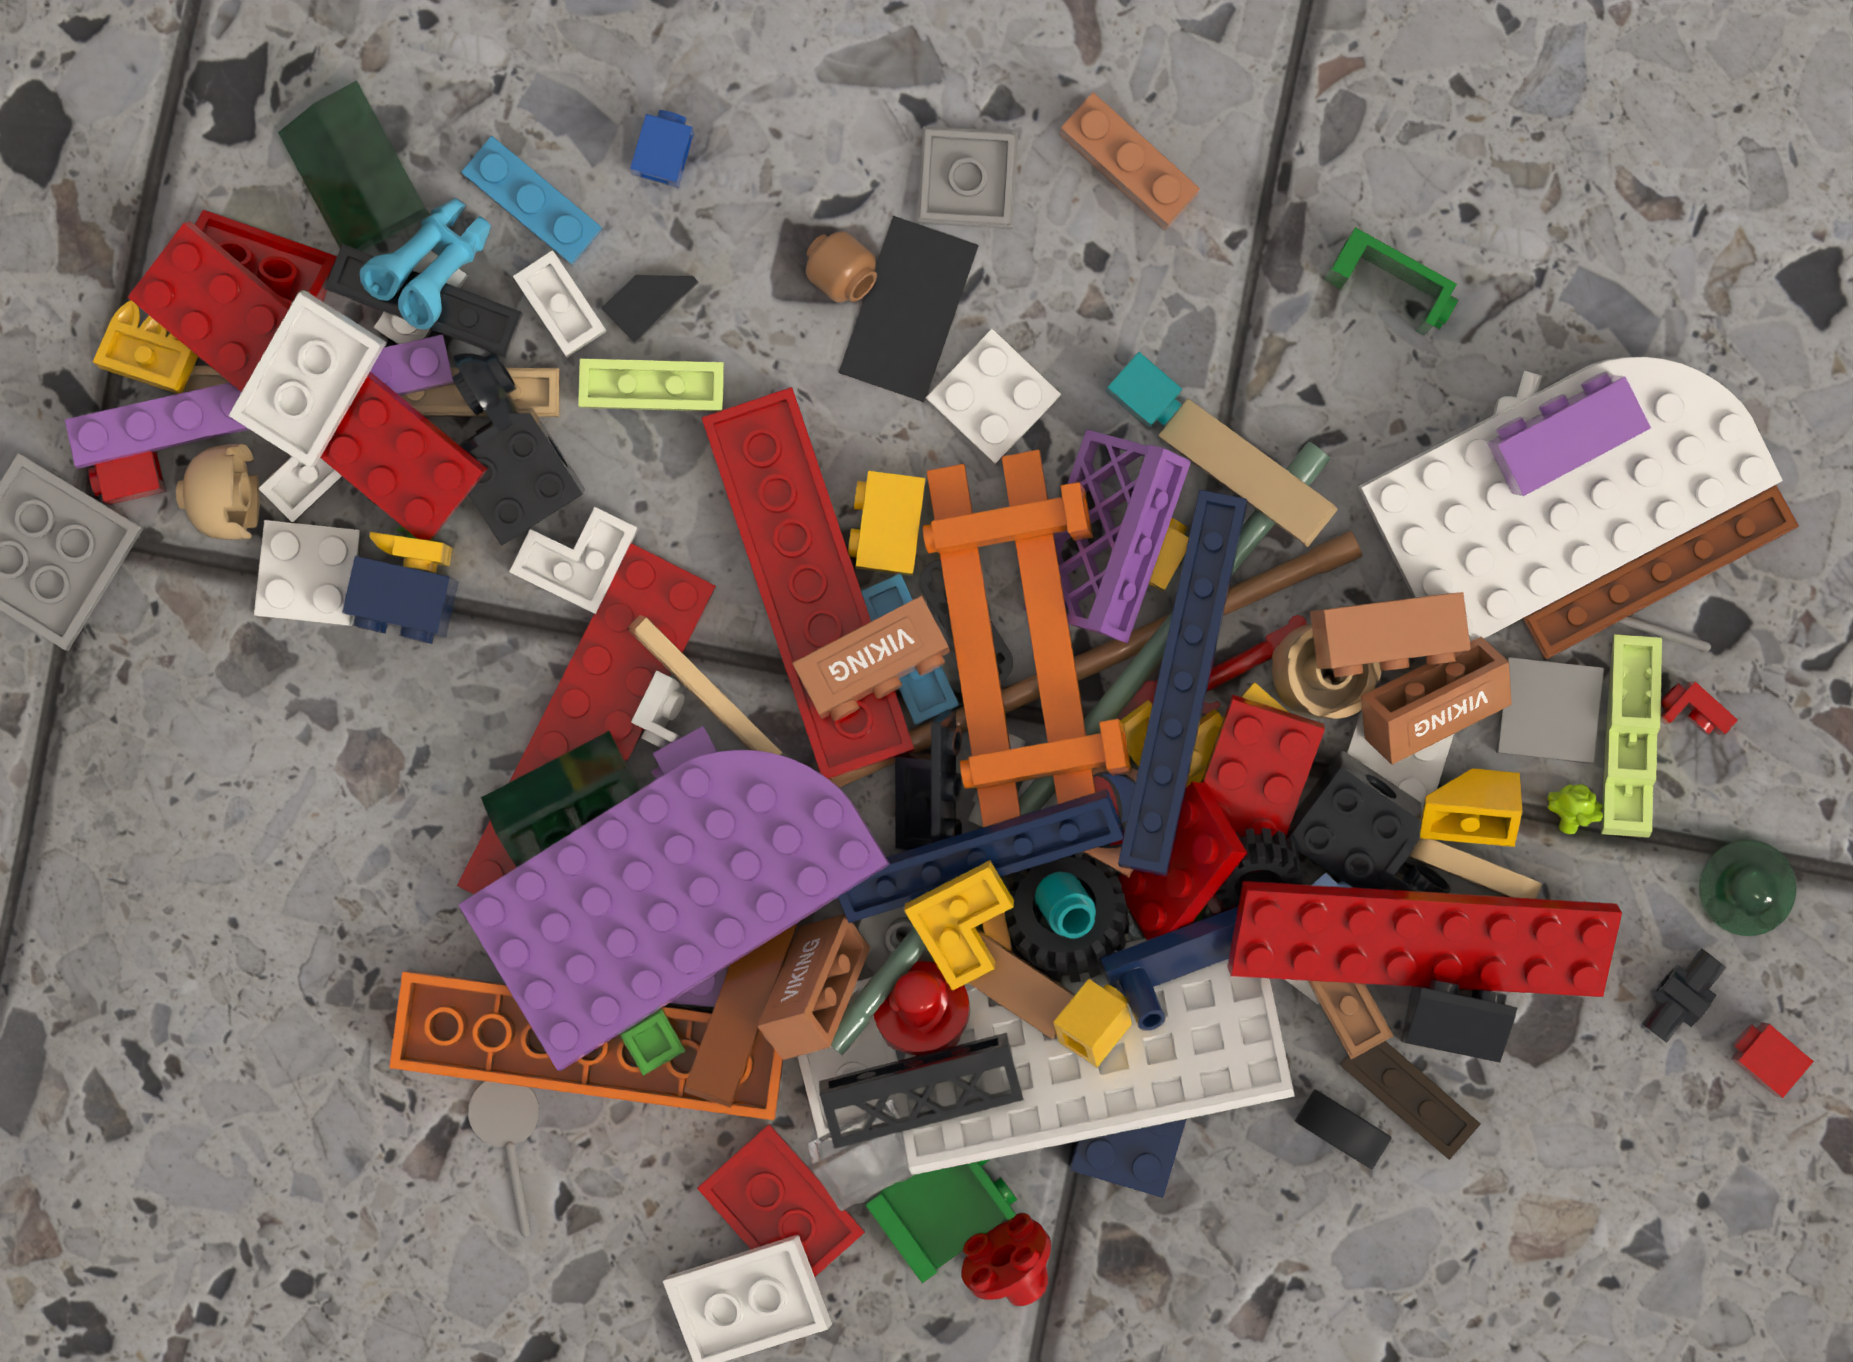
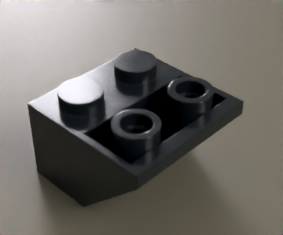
(1458, 1023)

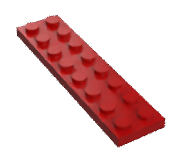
(382, 439)
(801, 567)
(604, 679)
(1423, 937)

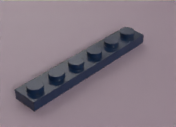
(1007, 844)

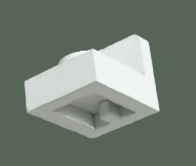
(659, 705)

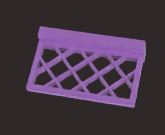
(1133, 543)

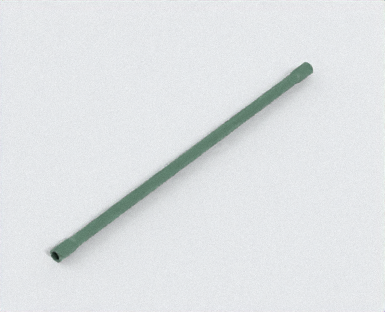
(858, 1013)

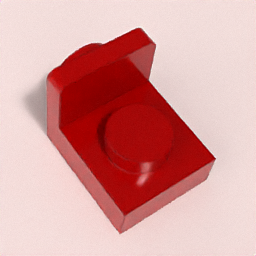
(1705, 710)

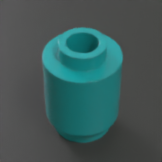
(1065, 905)

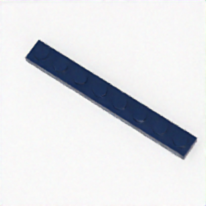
(1182, 683)

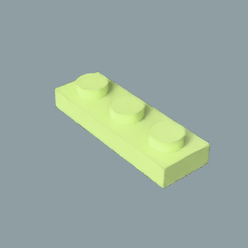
(651, 385)

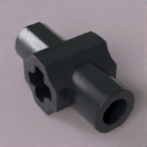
(1684, 995)

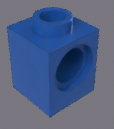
(662, 148)

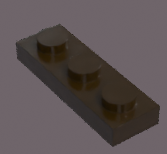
(1412, 1097)

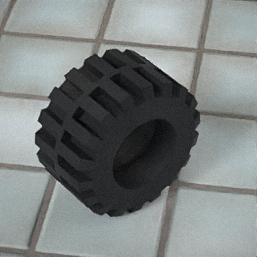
(1056, 952)

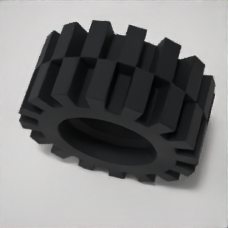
(1264, 852)

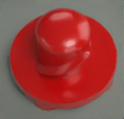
(923, 1012)
(1008, 1261)

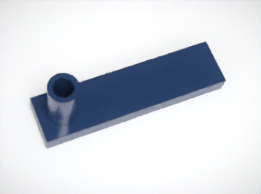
(1165, 958)

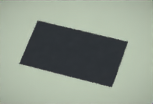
(908, 309)

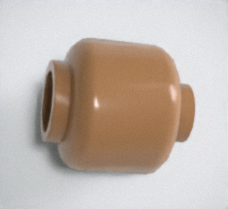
(841, 267)

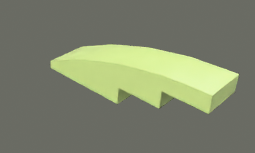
(1631, 735)

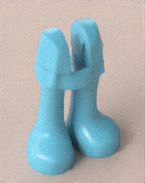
(421, 297)

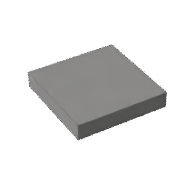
(967, 177)
(1551, 711)

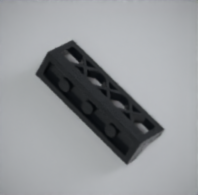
(914, 1073)

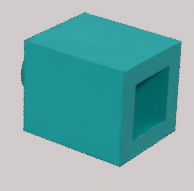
(1146, 391)

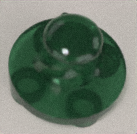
(1747, 888)

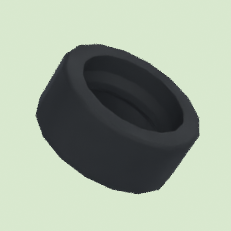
(1343, 1129)

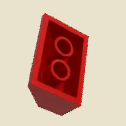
(275, 260)

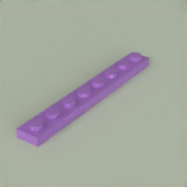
(206, 411)

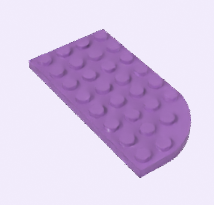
(667, 892)

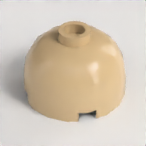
(220, 493)

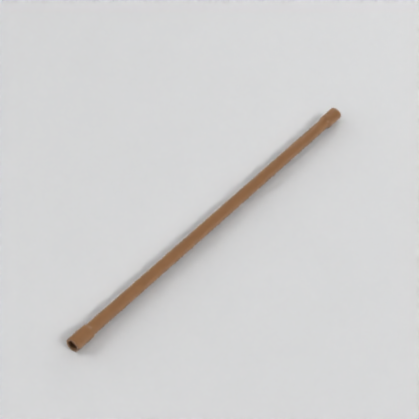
(1318, 560)

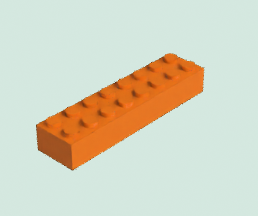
(482, 1035)

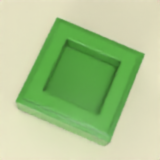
(652, 1042)

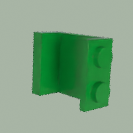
(1401, 266)
(939, 1212)

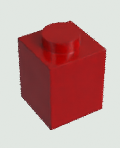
(127, 478)
(1770, 1058)

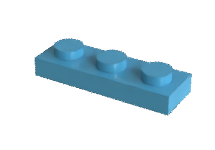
(532, 200)
(925, 694)

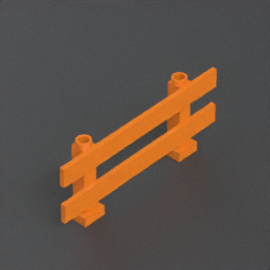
(1032, 524)

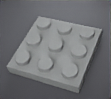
(56, 551)

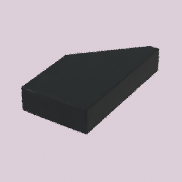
(646, 302)

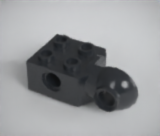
(524, 465)
(1363, 830)

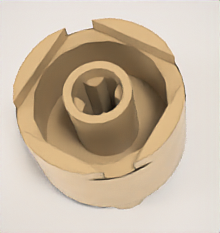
(1304, 688)

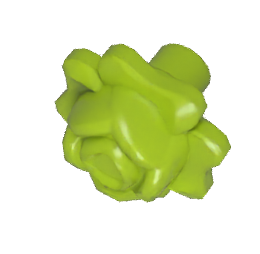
(1575, 807)

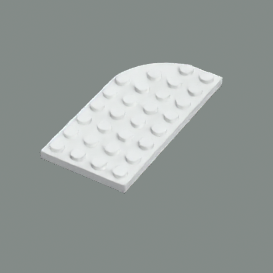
(1512, 554)
(1208, 1057)

